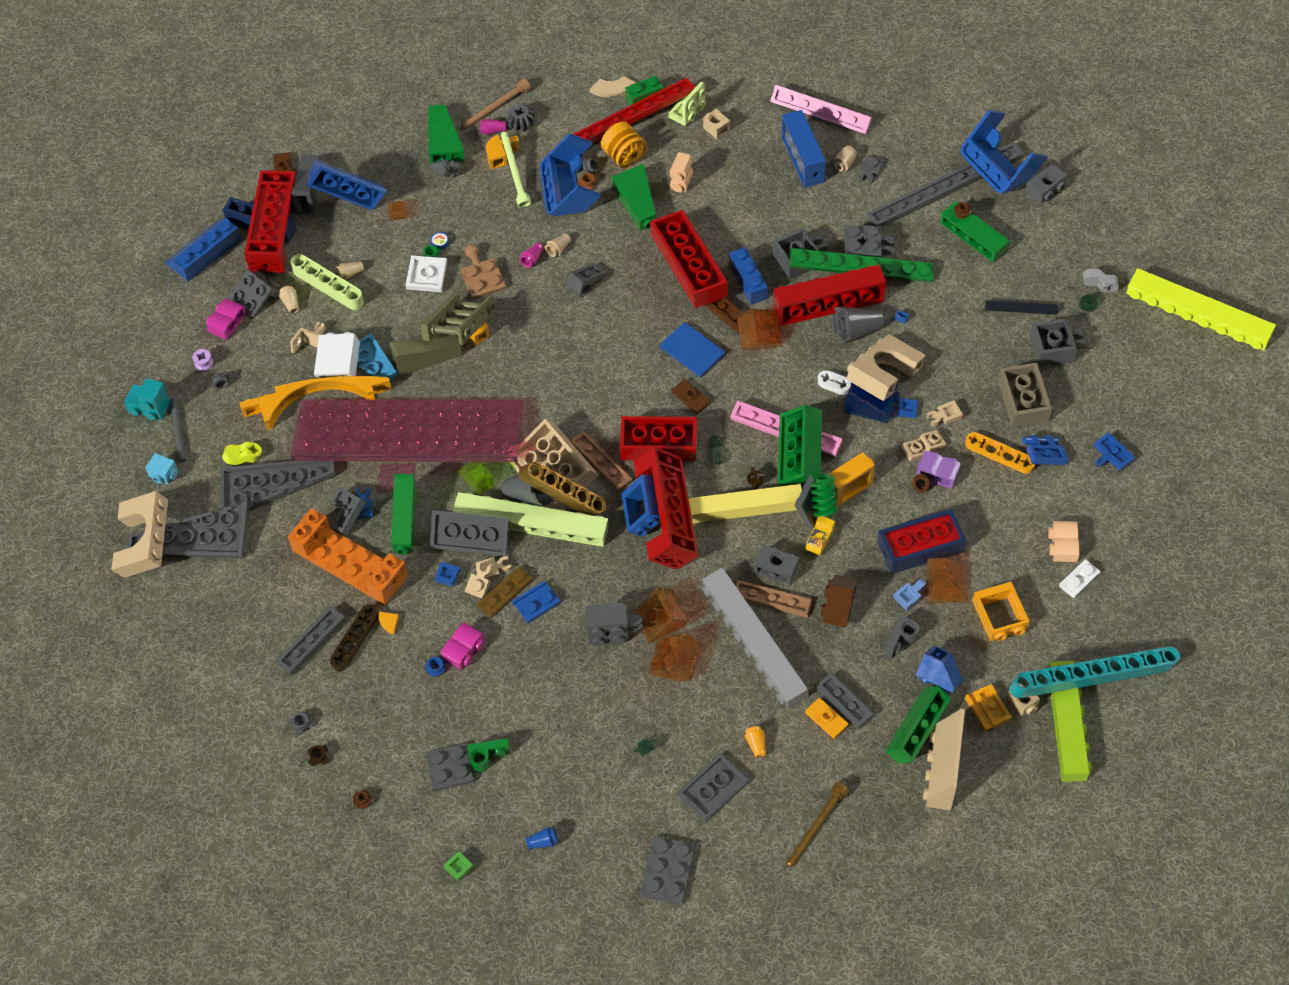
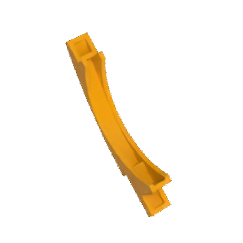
(274, 404)

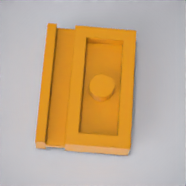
(988, 708)

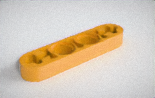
(998, 456)

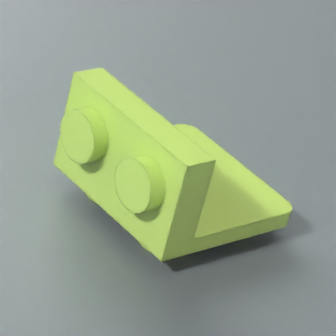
(689, 106)

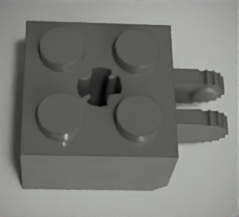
(800, 240)
(867, 241)
(1055, 342)
(610, 623)

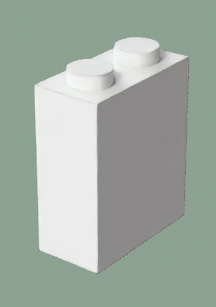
(337, 355)

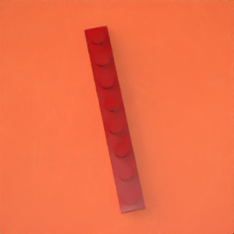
(639, 109)

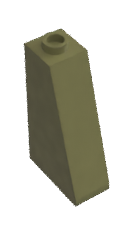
(417, 354)

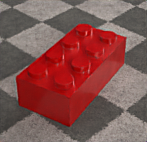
(670, 434)

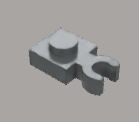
(870, 167)

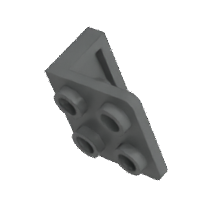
(253, 291)

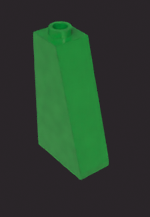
(442, 136)
(635, 195)
(404, 513)

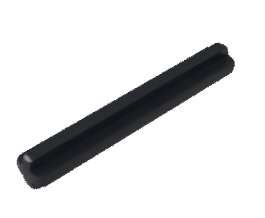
(1021, 307)

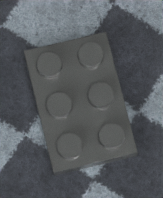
(667, 870)

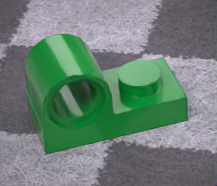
(484, 750)

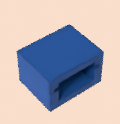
(901, 316)

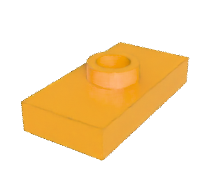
(826, 718)

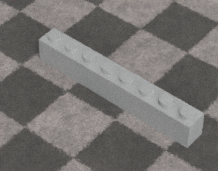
(755, 638)

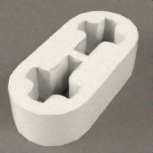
(834, 382)

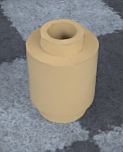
(844, 158)

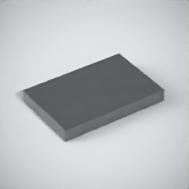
(713, 787)

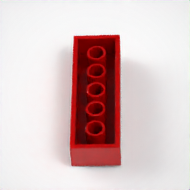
(689, 259)
(823, 295)

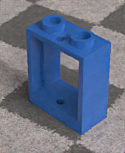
(641, 489)

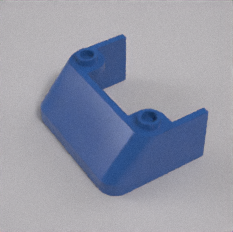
(984, 157)
(559, 180)

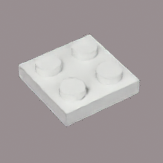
(426, 273)

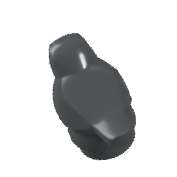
(445, 168)

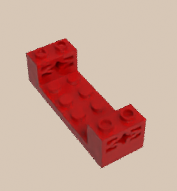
(269, 222)
(677, 541)

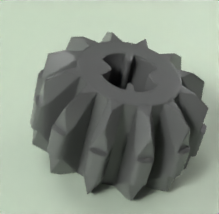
(520, 117)

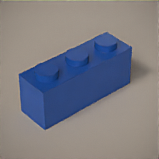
(748, 275)

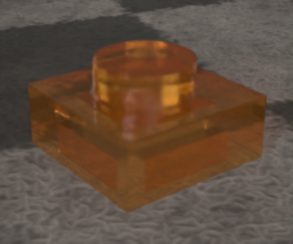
(397, 210)

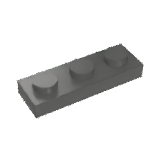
(844, 701)

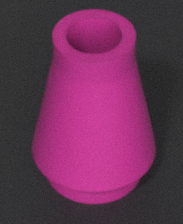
(491, 126)
(531, 255)

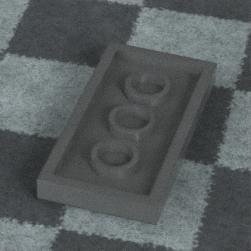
(469, 532)

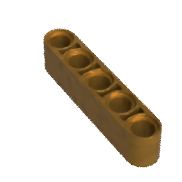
(554, 490)

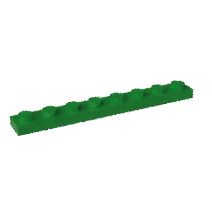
(845, 262)

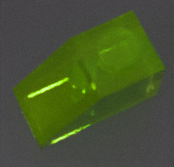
(476, 477)

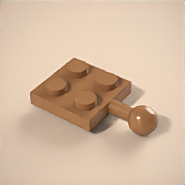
(481, 277)

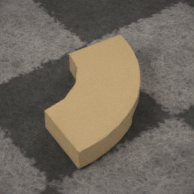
(611, 88)

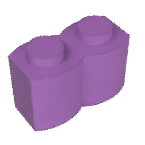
(939, 469)

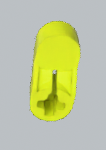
(241, 453)

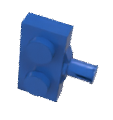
(1113, 452)

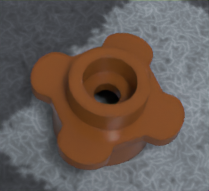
(587, 177)

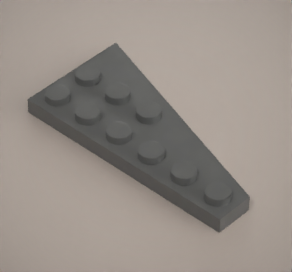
(270, 481)
(205, 535)

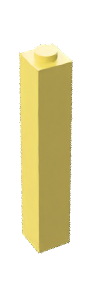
(744, 503)

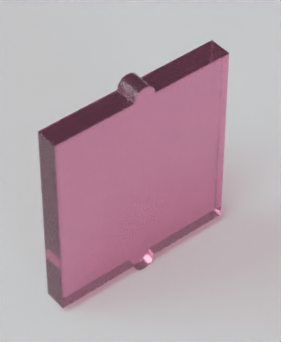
(387, 472)

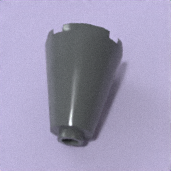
(855, 322)
(517, 489)

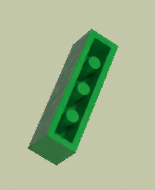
(975, 233)
(918, 724)

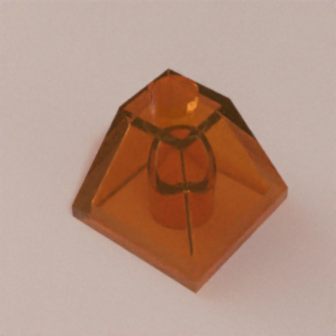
(945, 581)

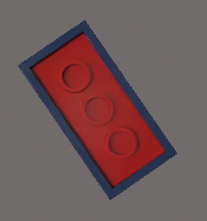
(923, 538)

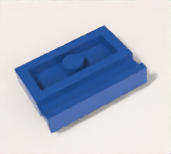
(536, 602)

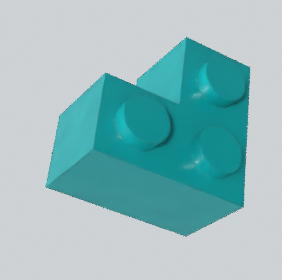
(148, 400)

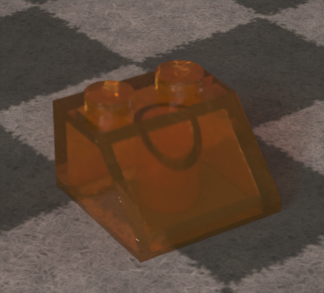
(661, 614)

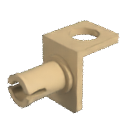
(309, 337)

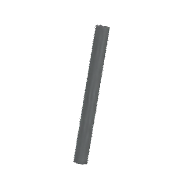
(178, 430)

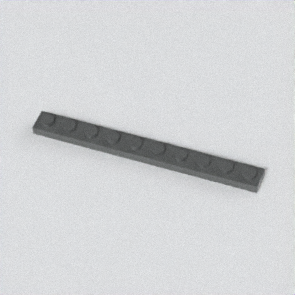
(934, 190)

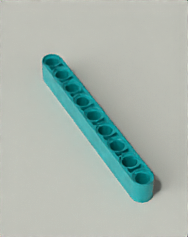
(1088, 677)

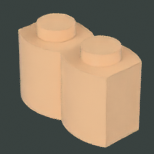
(681, 172)
(1064, 541)

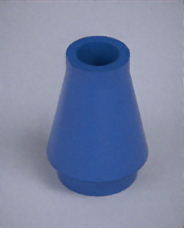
(544, 838)

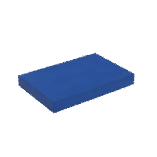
(692, 349)

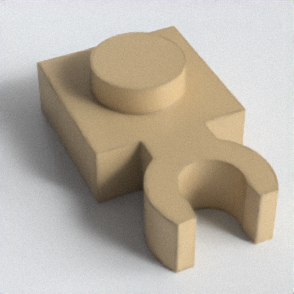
(947, 413)
(497, 566)
(478, 583)

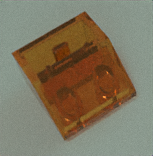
(759, 329)
(675, 658)

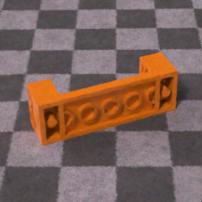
(346, 559)

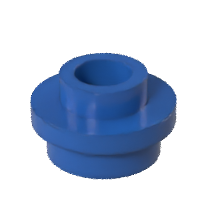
(435, 661)

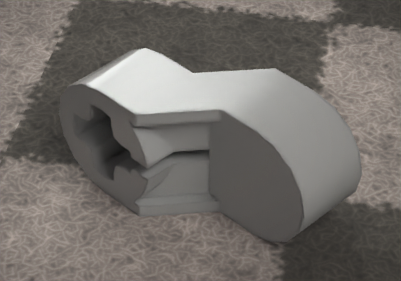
(1097, 278)

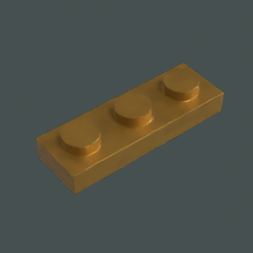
(504, 592)

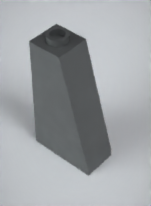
(303, 195)

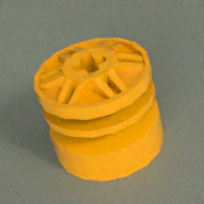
(623, 144)

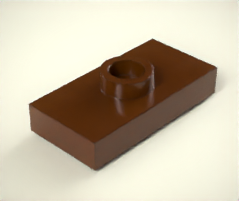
(283, 162)
(690, 396)

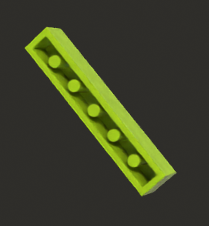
(1070, 732)

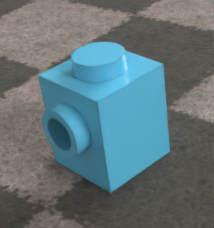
(161, 469)

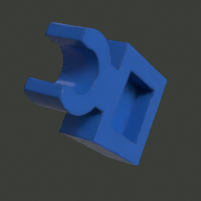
(367, 510)

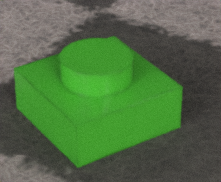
(458, 866)

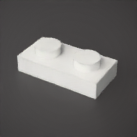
(1079, 578)

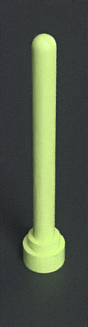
(522, 197)

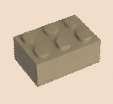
(1024, 394)

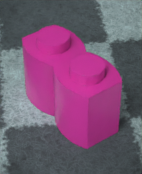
(225, 319)
(462, 646)

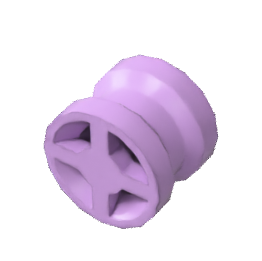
(202, 359)

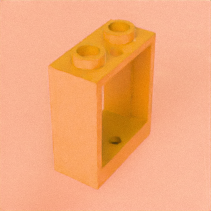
(853, 477)
(996, 594)

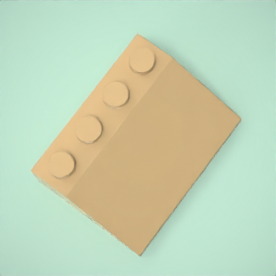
(554, 450)
(944, 761)

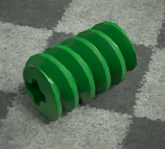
(825, 495)

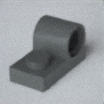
(582, 279)
(899, 636)

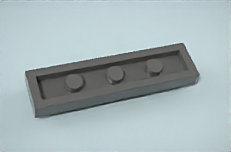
(310, 640)

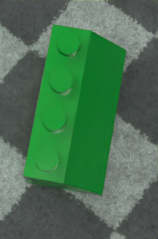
(799, 445)

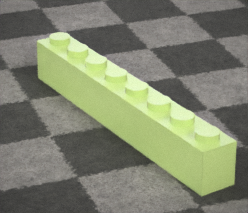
(539, 519)

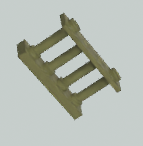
(451, 308)

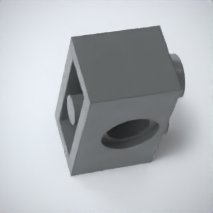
(1046, 183)
(784, 572)

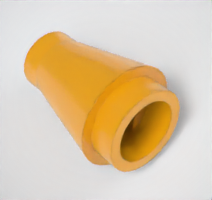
(756, 740)

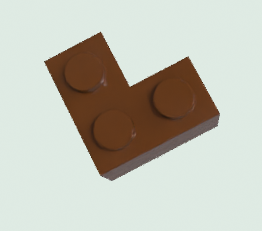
(839, 595)

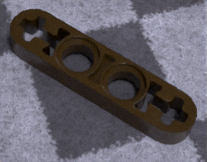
(351, 636)

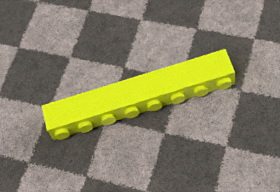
(1200, 309)

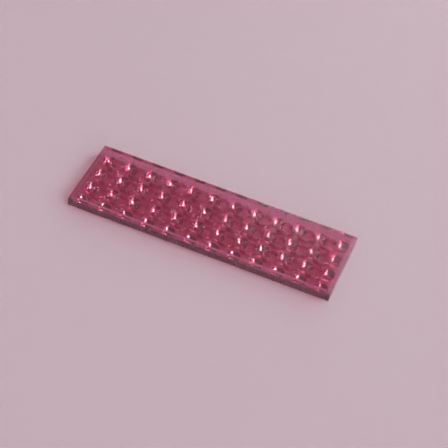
(408, 430)

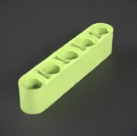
(327, 282)

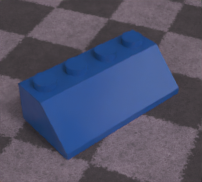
(345, 185)
(204, 249)

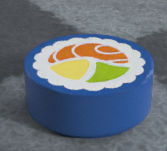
(440, 240)

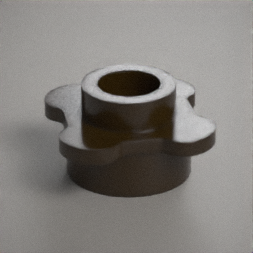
(755, 478)
(313, 751)

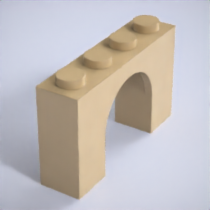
(887, 351)
(148, 551)

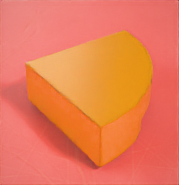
(388, 621)

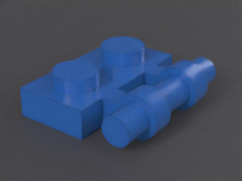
(1045, 450)

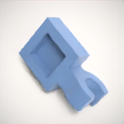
(910, 595)

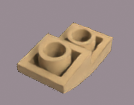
(927, 442)

